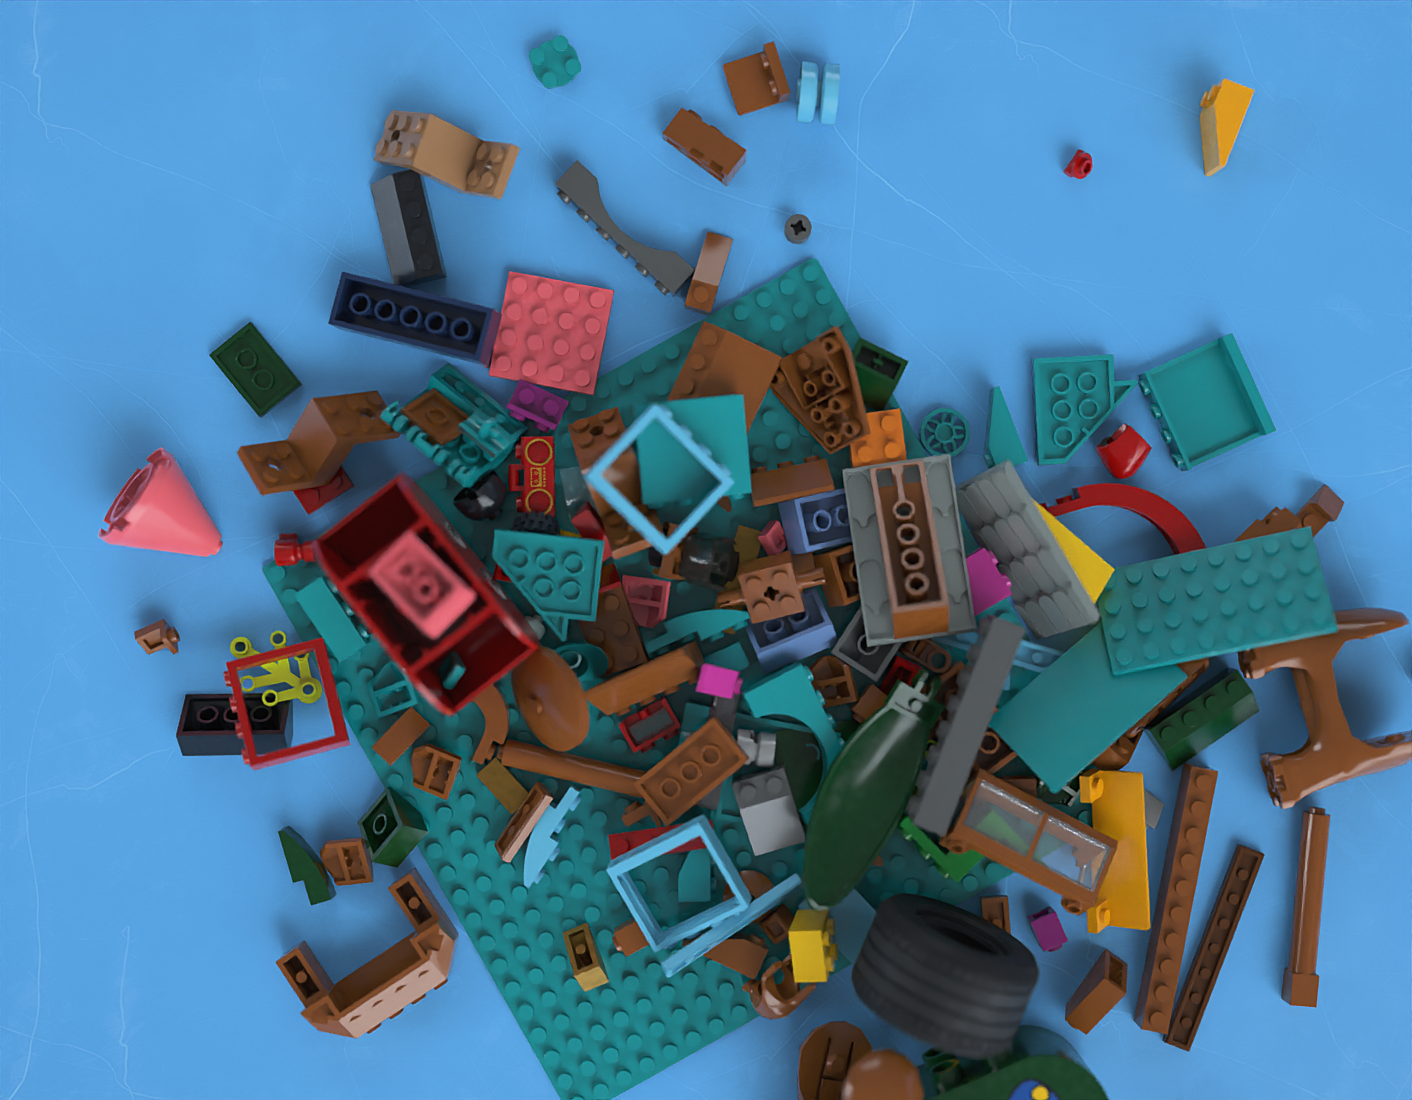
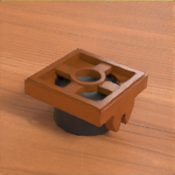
(669, 564)

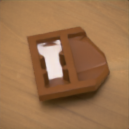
(833, 680)
(435, 770)
(347, 861)

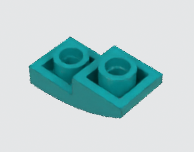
(729, 657)

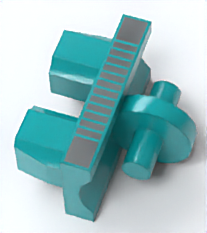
(485, 435)

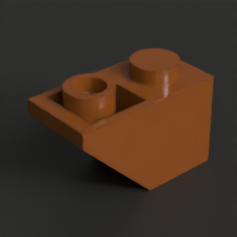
(1118, 753)

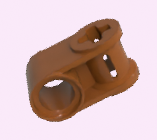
(923, 653)

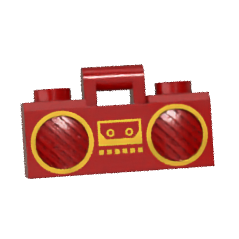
(538, 463)

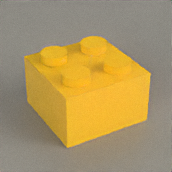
(812, 945)

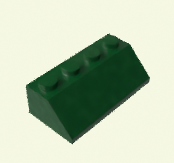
(1202, 717)

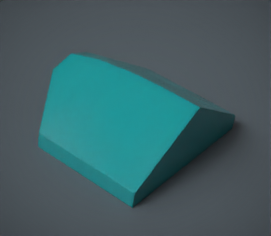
(392, 690)

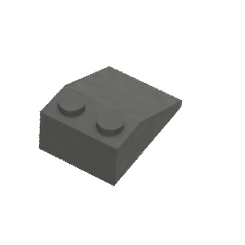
(768, 809)

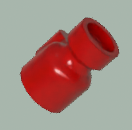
(290, 552)

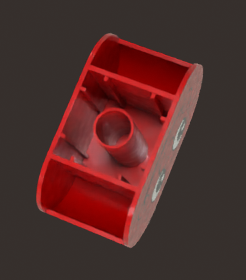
(486, 634)

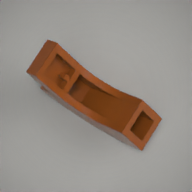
(497, 718)

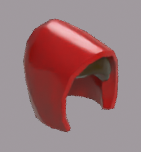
(1123, 452)

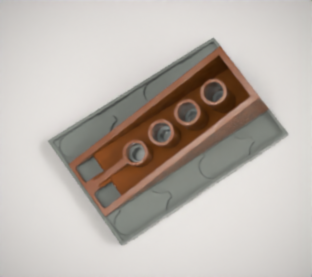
(908, 550)

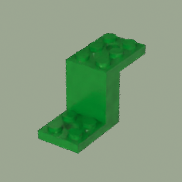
(946, 862)

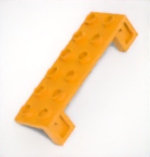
(1120, 814)

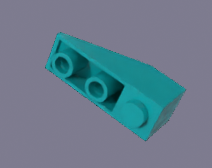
(695, 878)

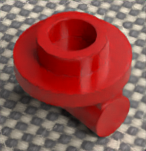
(1079, 166)

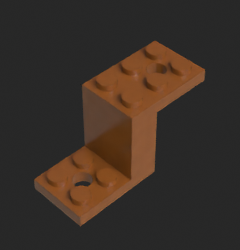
(317, 443)
(620, 474)

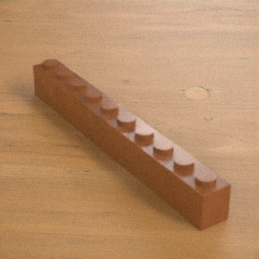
(1175, 898)

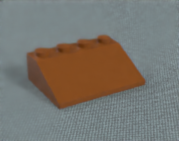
(726, 365)
(648, 679)

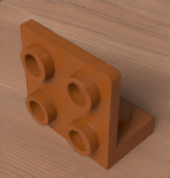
(757, 80)

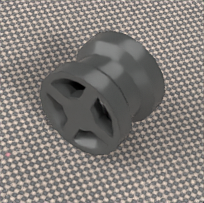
(796, 234)

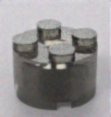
(709, 561)

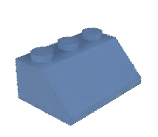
(792, 636)

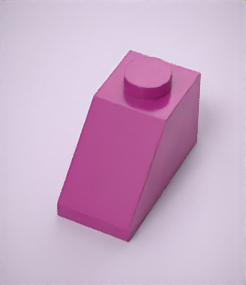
(719, 681)

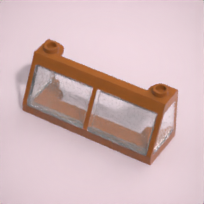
(1030, 839)

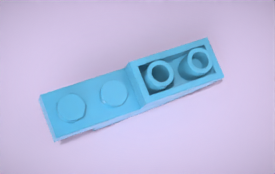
(542, 843)

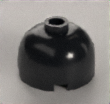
(482, 499)

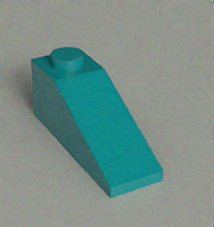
(1001, 435)

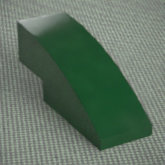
(306, 866)

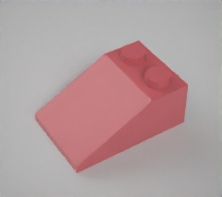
(421, 584)

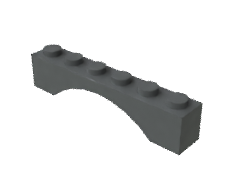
(665, 267)

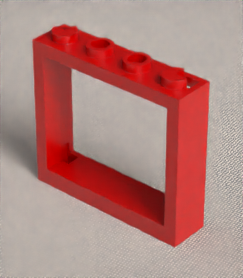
(243, 726)

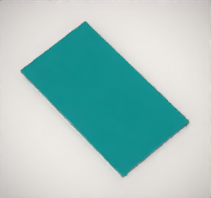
(1078, 709)

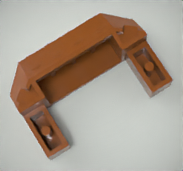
(387, 981)

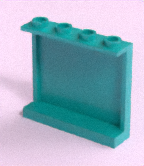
(1206, 402)
(671, 471)

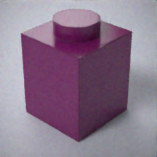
(1047, 929)

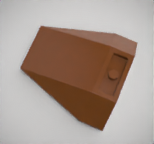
(823, 391)

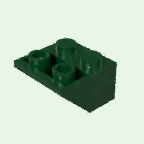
(876, 372)

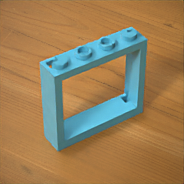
(622, 506)
(691, 927)

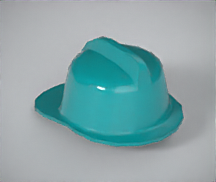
(584, 659)

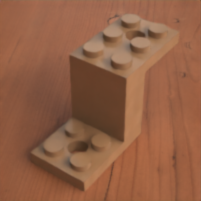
(446, 154)

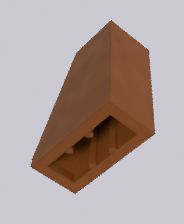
(1097, 992)

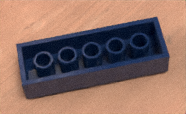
(415, 318)

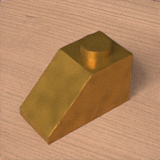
(585, 957)

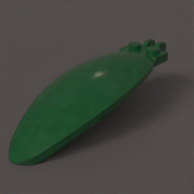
(867, 791)

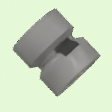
(758, 747)

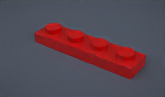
(624, 842)

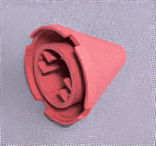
(161, 512)

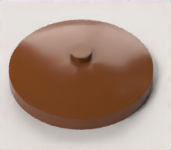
(551, 699)

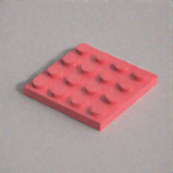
(551, 333)

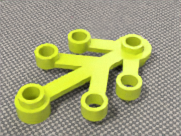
(280, 673)

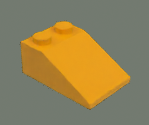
(1220, 121)

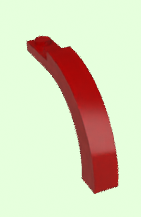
(1160, 513)

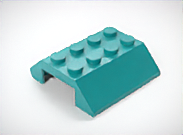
(459, 458)

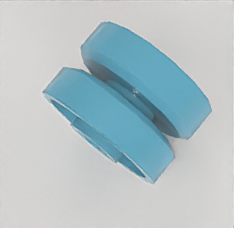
(815, 92)

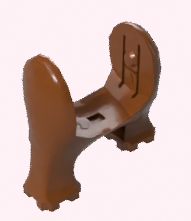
(1331, 750)
(840, 1065)

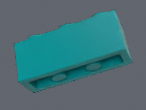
(333, 618)

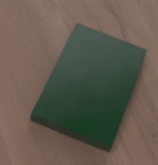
(255, 369)

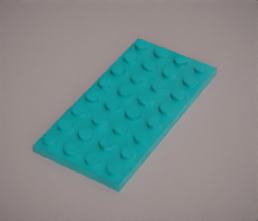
(1215, 601)

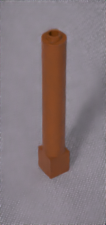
(570, 767)
(1300, 976)

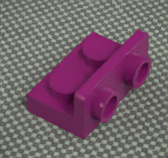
(537, 405)

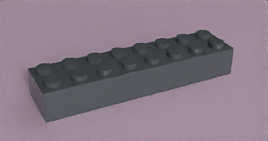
(965, 724)

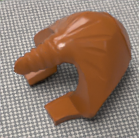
(781, 999)

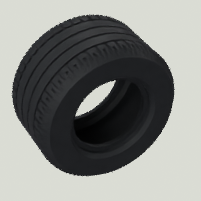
(944, 975)

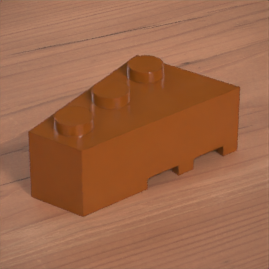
(705, 145)

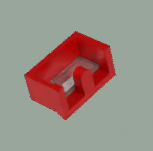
(649, 725)

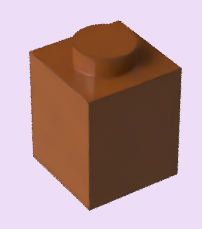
(629, 937)

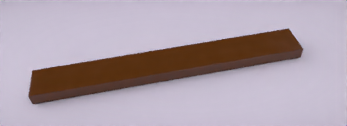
(1213, 947)

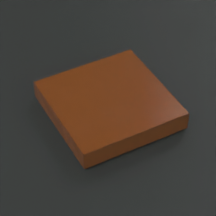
(435, 417)

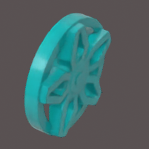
(944, 432)

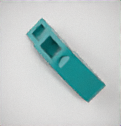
(707, 623)

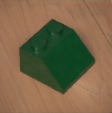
(391, 828)

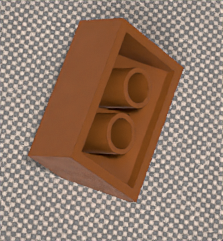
(790, 481)

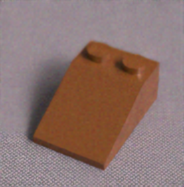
(840, 575)

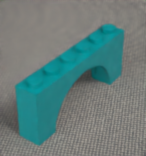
(792, 694)

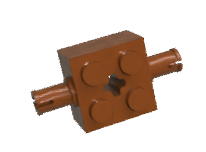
(786, 592)

